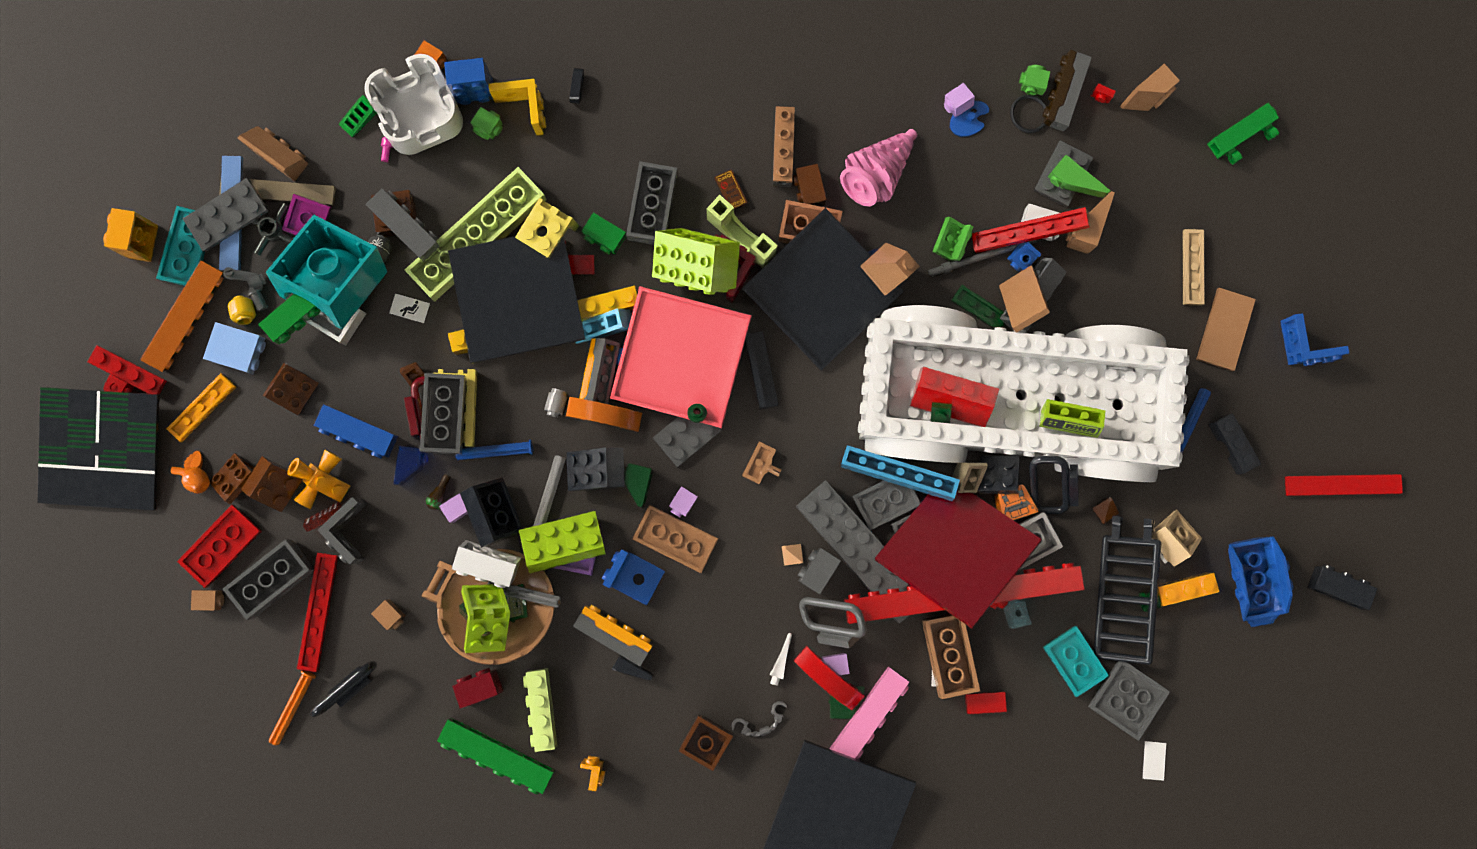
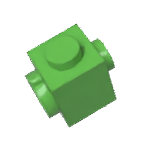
(1034, 80)
(486, 124)

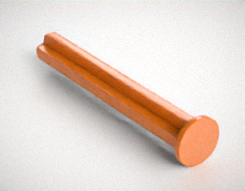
(291, 707)

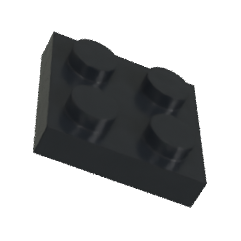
(1000, 475)

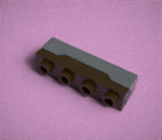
(1067, 90)

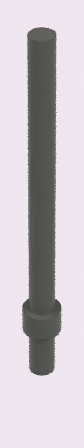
(947, 267)

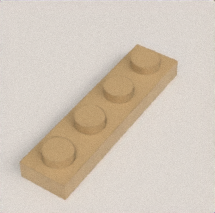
(1193, 267)

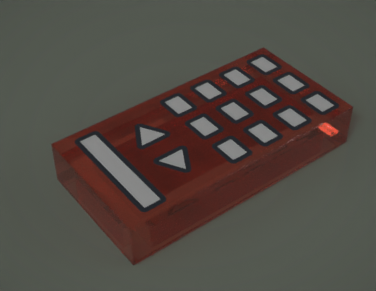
(321, 517)

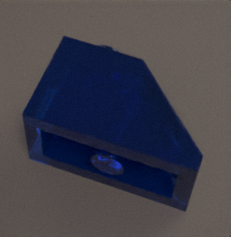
(409, 463)

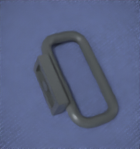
(831, 634)

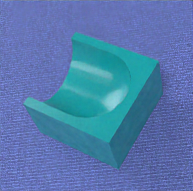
(328, 269)

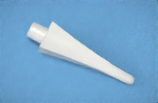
(778, 670)

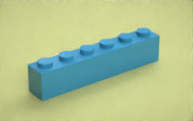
(900, 473)

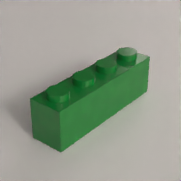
(288, 318)

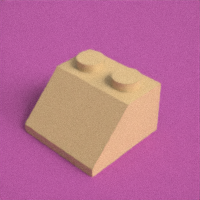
(1177, 538)

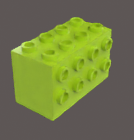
(695, 260)

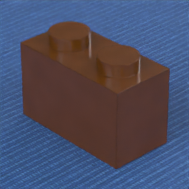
(809, 185)

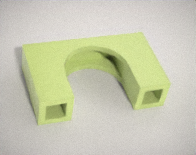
(722, 216)

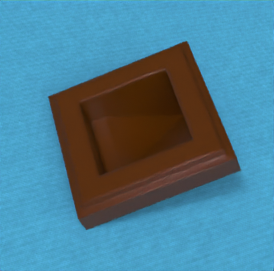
(411, 372)
(1105, 510)

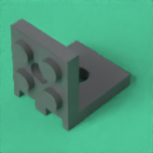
(331, 531)

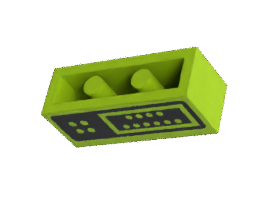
(1072, 418)

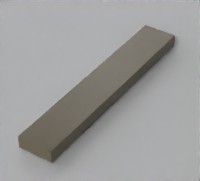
(284, 191)

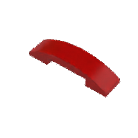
(828, 678)

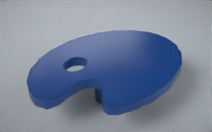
(967, 122)

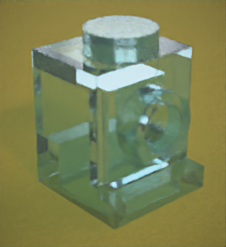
(1012, 619)

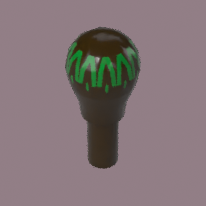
(436, 497)

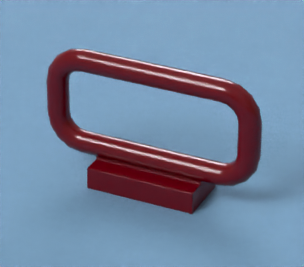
(414, 408)

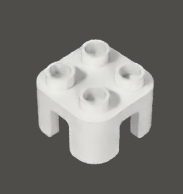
(415, 106)

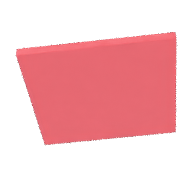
(680, 355)

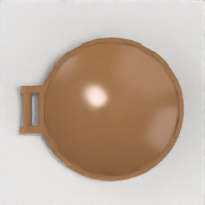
(522, 634)

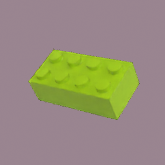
(562, 542)

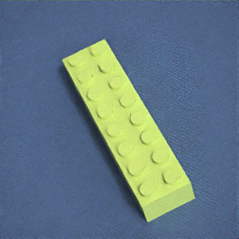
(486, 222)

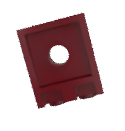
(747, 262)

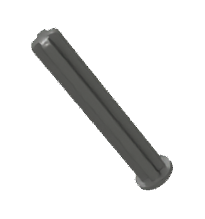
(531, 595)

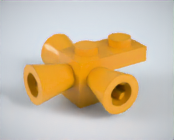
(318, 479)

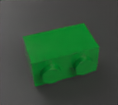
(603, 234)

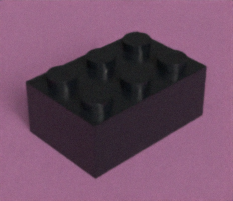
(595, 469)
(491, 512)

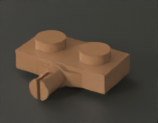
(761, 463)

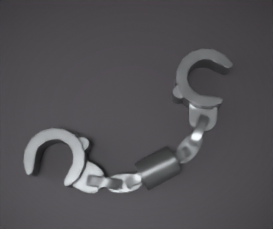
(765, 730)

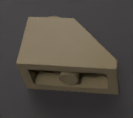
(970, 476)

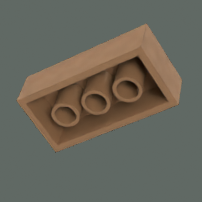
(950, 656)

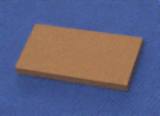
(1024, 299)
(1225, 329)
(675, 539)

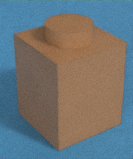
(207, 600)
(389, 615)

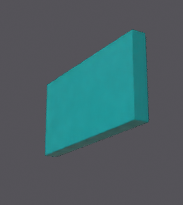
(180, 252)

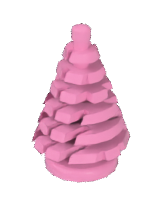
(875, 170)

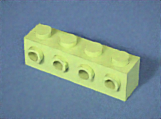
(541, 709)

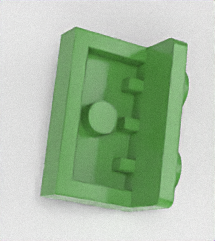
(952, 239)

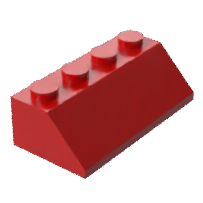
(970, 400)

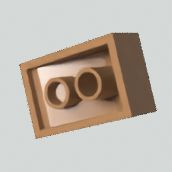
(1088, 239)

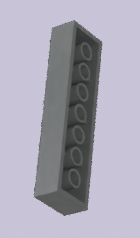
(849, 539)

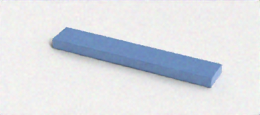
(231, 247)

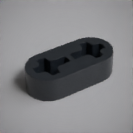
(576, 85)

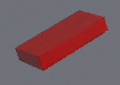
(985, 702)

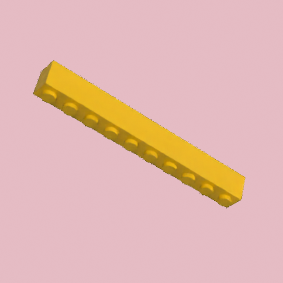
(588, 307)

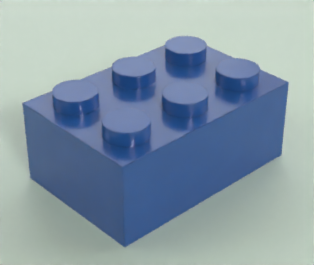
(468, 80)

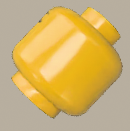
(241, 310)

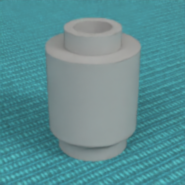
(555, 402)

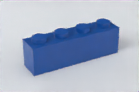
(356, 431)

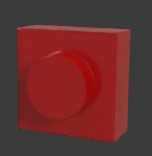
(1102, 93)

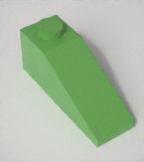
(1075, 178)

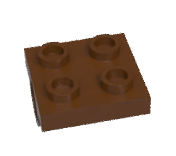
(290, 389)
(231, 478)

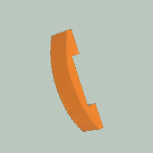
(604, 414)

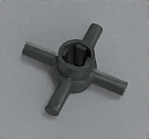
(277, 232)

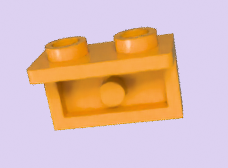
(597, 775)

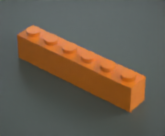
(181, 316)

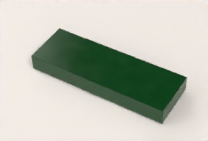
(978, 307)

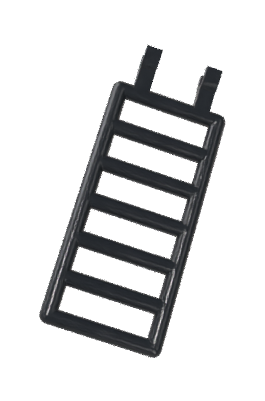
(1153, 582)

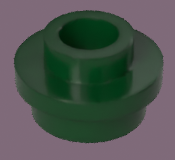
(696, 417)

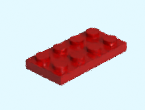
(219, 546)

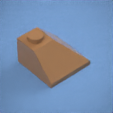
(889, 267)

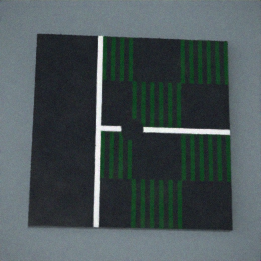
(98, 448)

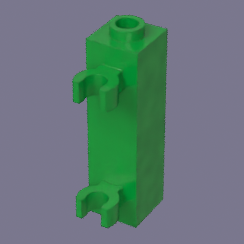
(1242, 131)

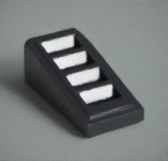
(627, 667)

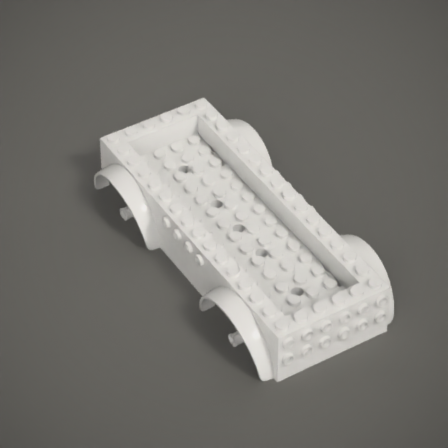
(1081, 368)

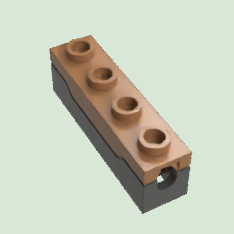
(783, 146)

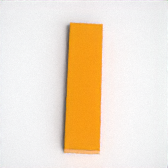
(201, 407)

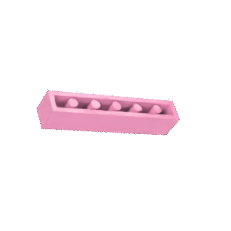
(871, 714)

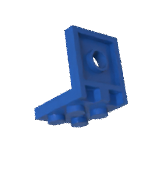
(1298, 347)
(623, 571)

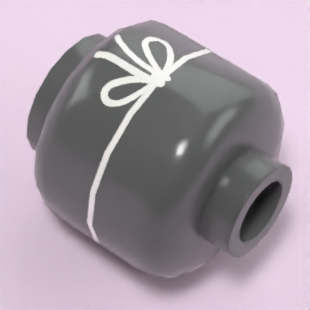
(383, 245)

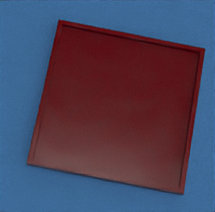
(958, 553)

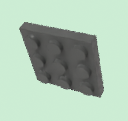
(1129, 699)

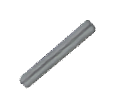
(550, 490)

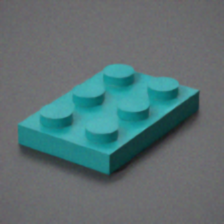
(1075, 661)

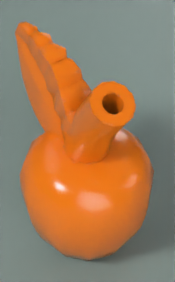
(193, 477)

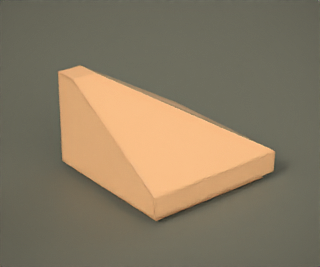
(792, 554)

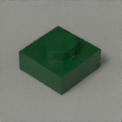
(941, 412)

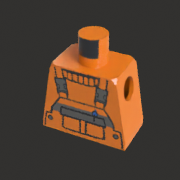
(1015, 505)

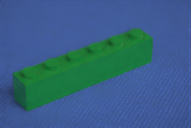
(495, 755)

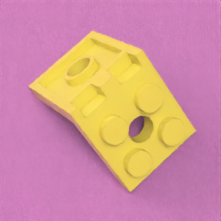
(551, 218)

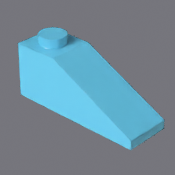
(606, 324)

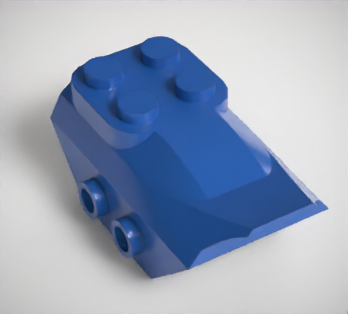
(1260, 579)

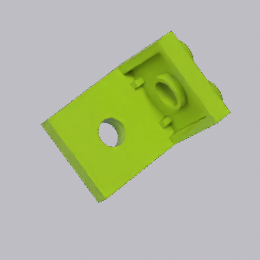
(485, 616)

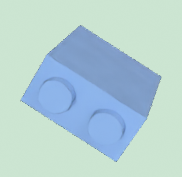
(234, 348)

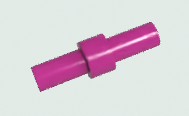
(386, 149)

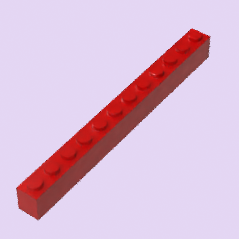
(1021, 586)

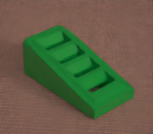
(358, 106)

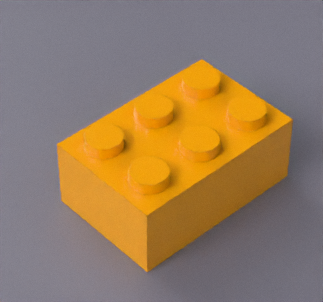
(130, 235)

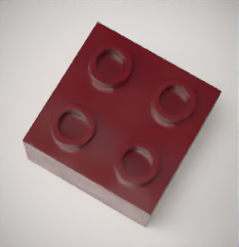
(475, 689)

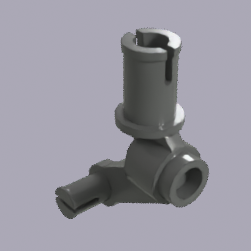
(255, 283)

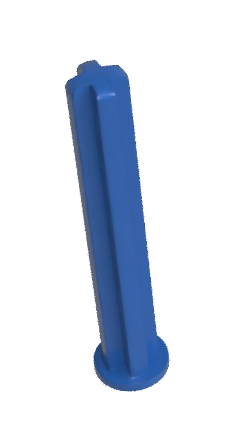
(1193, 415)
(496, 450)

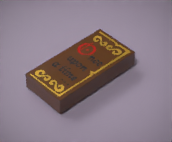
(730, 189)

